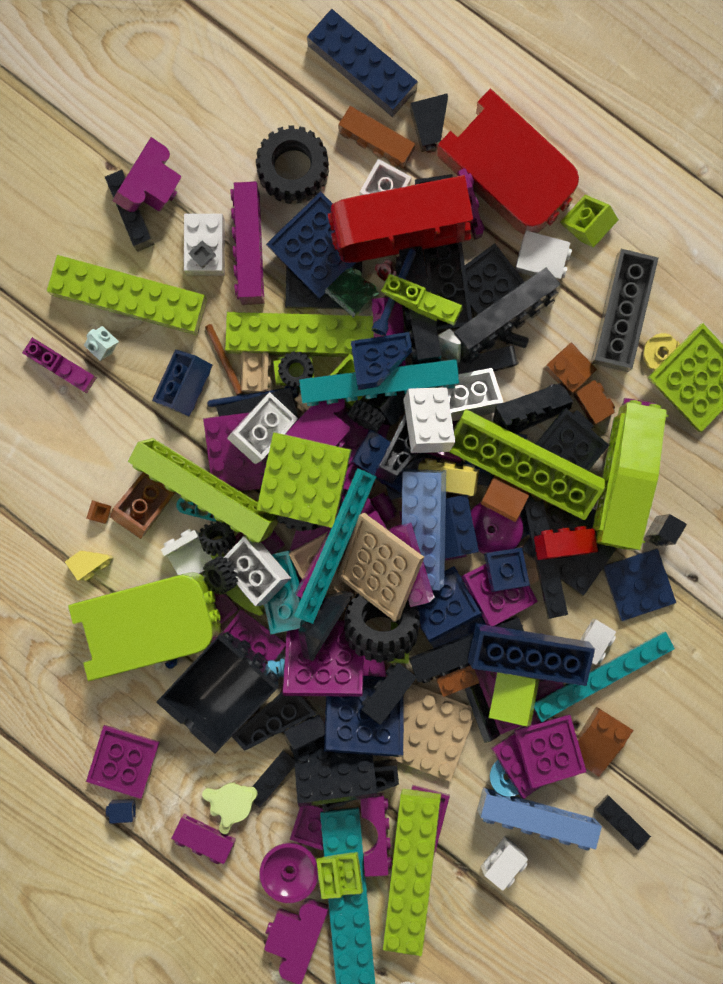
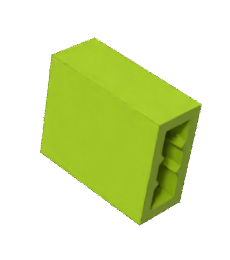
(514, 699)

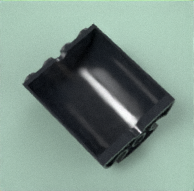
(220, 690)

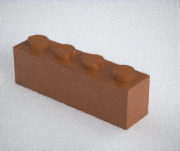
(376, 137)

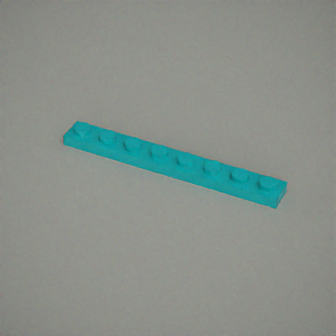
(335, 546)
(604, 676)

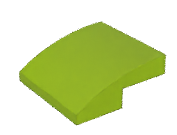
(339, 875)

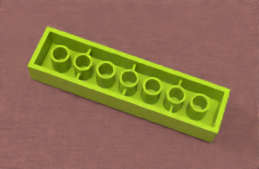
(127, 295)
(295, 332)
(526, 465)
(203, 489)
(411, 872)

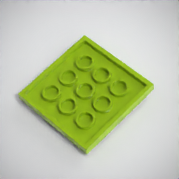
(694, 377)
(303, 479)

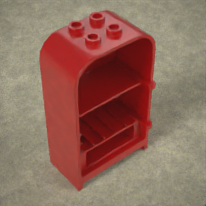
(511, 165)
(400, 219)

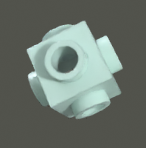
(100, 343)

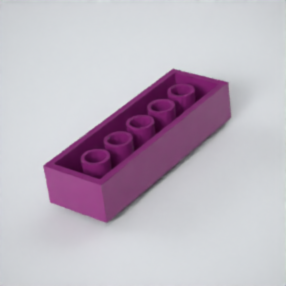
(248, 241)

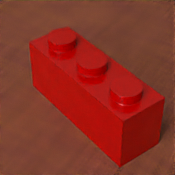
(565, 543)

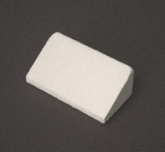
(450, 345)

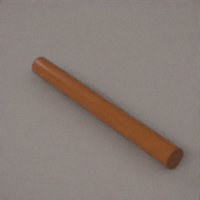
(223, 358)

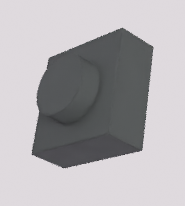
(202, 254)

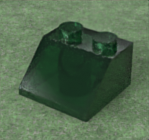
(352, 291)

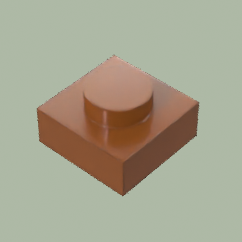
(98, 512)

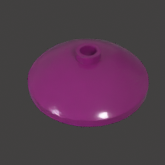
(506, 534)
(288, 886)

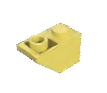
(87, 562)

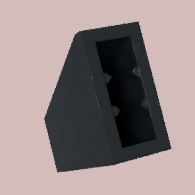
(428, 120)

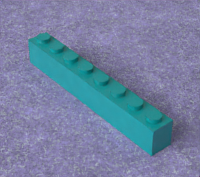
(402, 378)

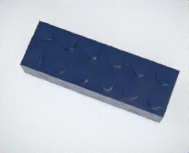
(362, 62)
(531, 654)

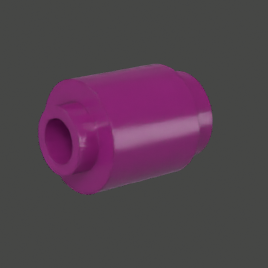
(384, 507)

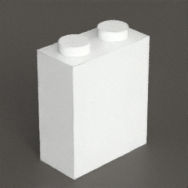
(541, 252)

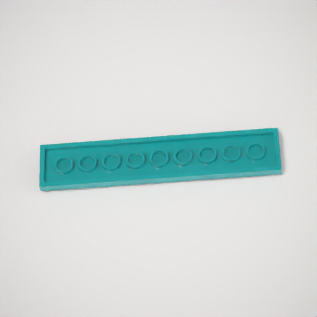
(349, 913)

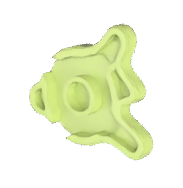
(231, 803)

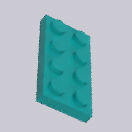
(284, 603)

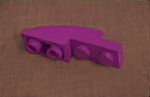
(59, 365)

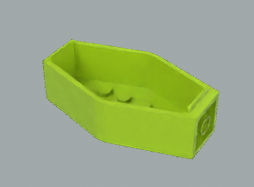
(630, 475)

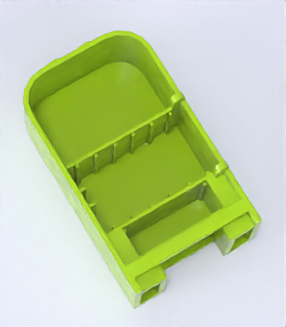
(147, 624)

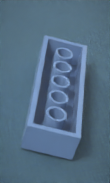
(426, 509)
(540, 819)

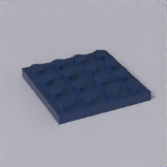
(308, 247)
(355, 732)

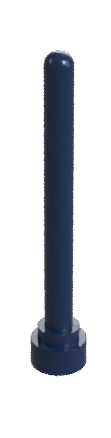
(381, 325)
(222, 401)

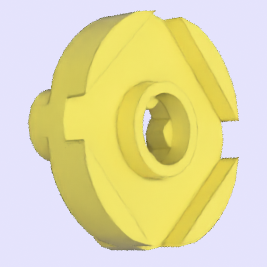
(653, 345)

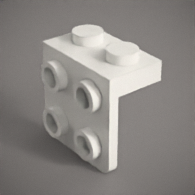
(186, 553)

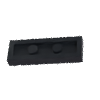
(481, 713)
(273, 777)
(622, 822)

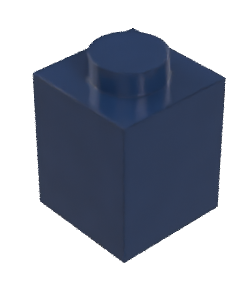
(121, 811)

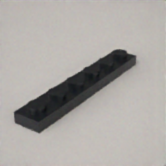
(546, 568)

